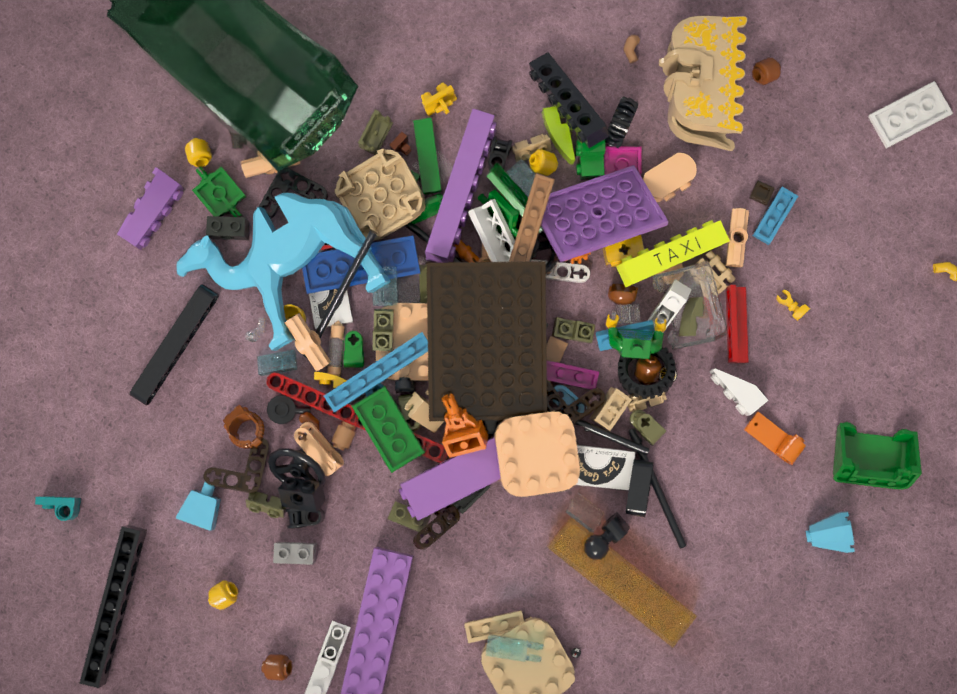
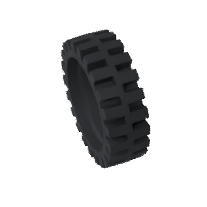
(649, 390)

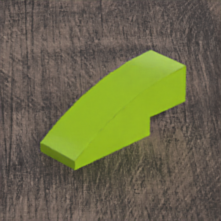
(558, 133)

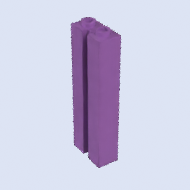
(450, 481)

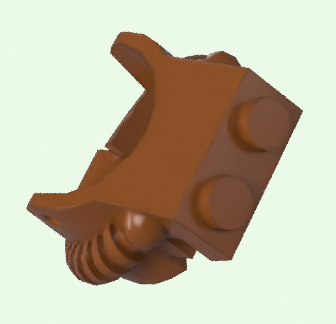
(234, 421)

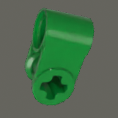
(353, 353)

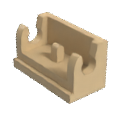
(611, 409)
(420, 412)

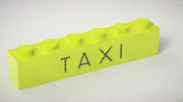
(673, 253)

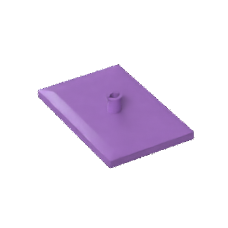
(600, 213)

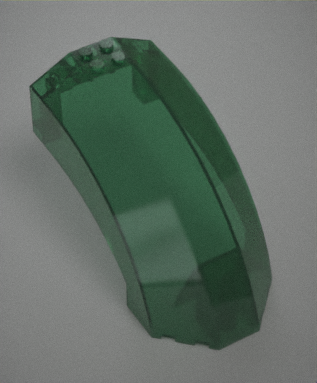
(245, 70)

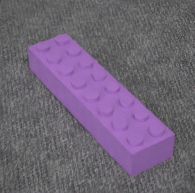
(461, 184)
(377, 622)

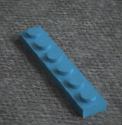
(377, 372)

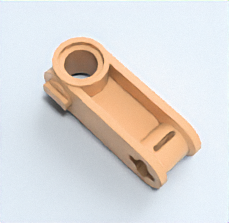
(318, 448)

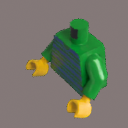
(635, 342)

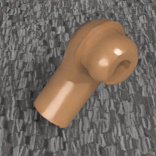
(629, 47)

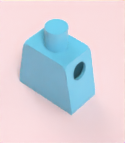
(200, 508)

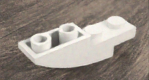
(328, 659)

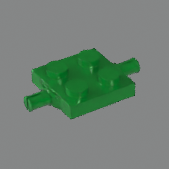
(218, 192)
(509, 213)

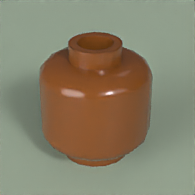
(766, 71)
(648, 370)
(277, 667)

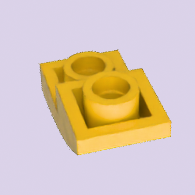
(325, 379)

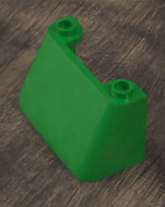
(876, 458)

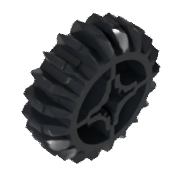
(621, 121)

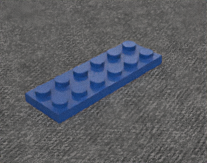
(330, 267)

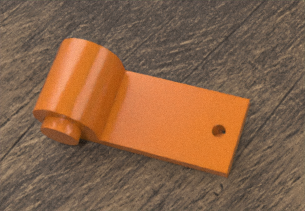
(776, 440)

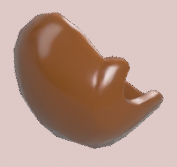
(622, 295)

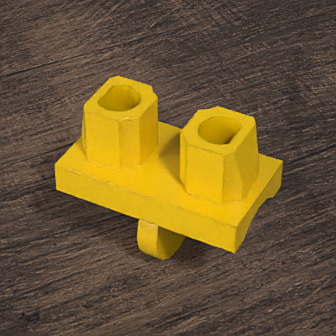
(439, 101)

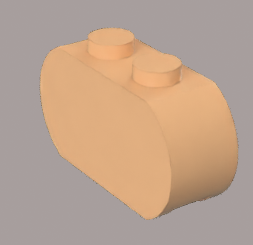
(670, 176)

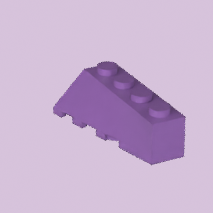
(150, 209)

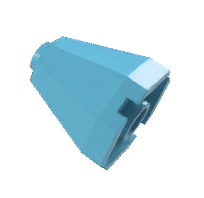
(832, 533)

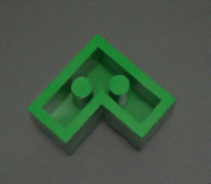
(590, 160)

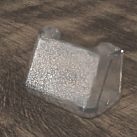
(701, 281)

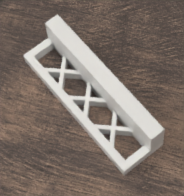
(486, 228)

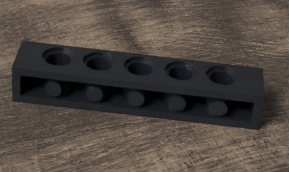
(568, 100)

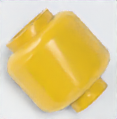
(198, 152)
(543, 162)
(223, 595)

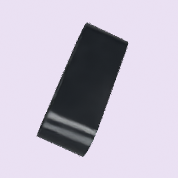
(639, 487)

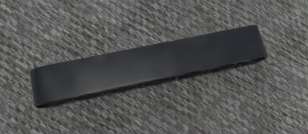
(174, 344)

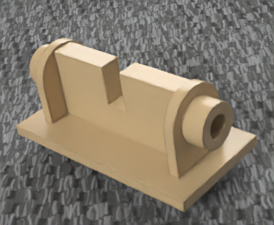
(524, 150)
(639, 403)

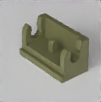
(375, 133)

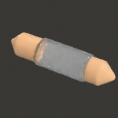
(336, 349)

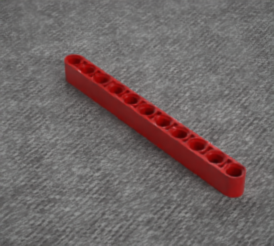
(319, 403)

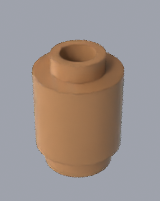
(343, 436)

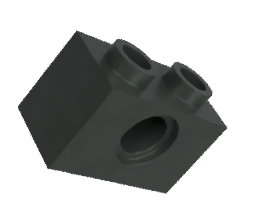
(227, 228)

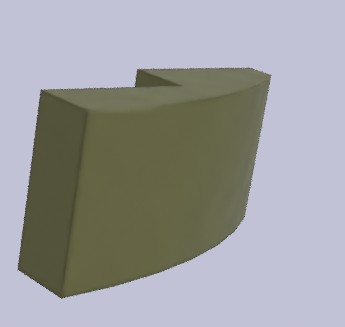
(693, 309)
(383, 329)
(573, 330)

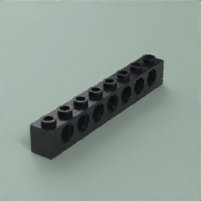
(113, 606)

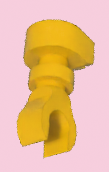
(793, 306)

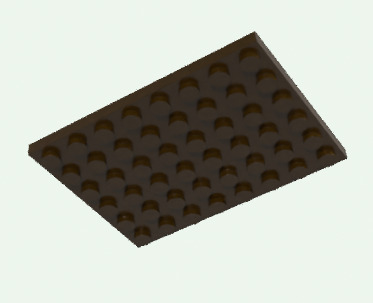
(487, 338)

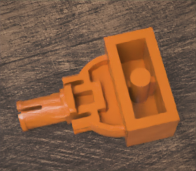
(462, 431)

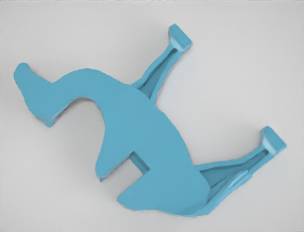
(283, 253)

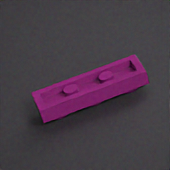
(571, 375)

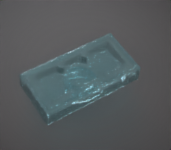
(277, 362)

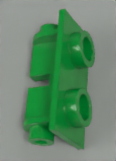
(432, 207)

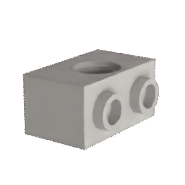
(294, 553)

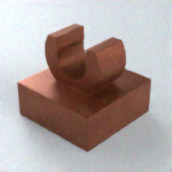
(400, 144)

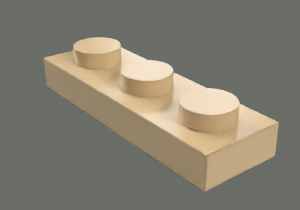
(495, 625)

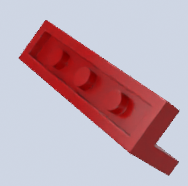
(736, 324)

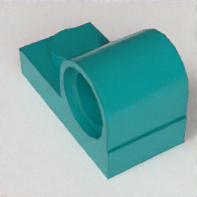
(60, 504)

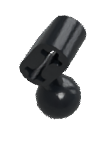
(614, 529)

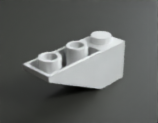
(670, 303)
(744, 394)

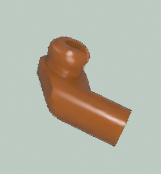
(308, 417)

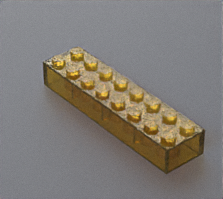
(623, 584)

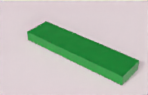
(427, 156)

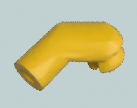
(946, 267)

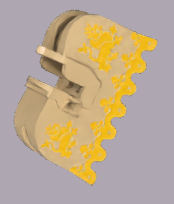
(703, 79)

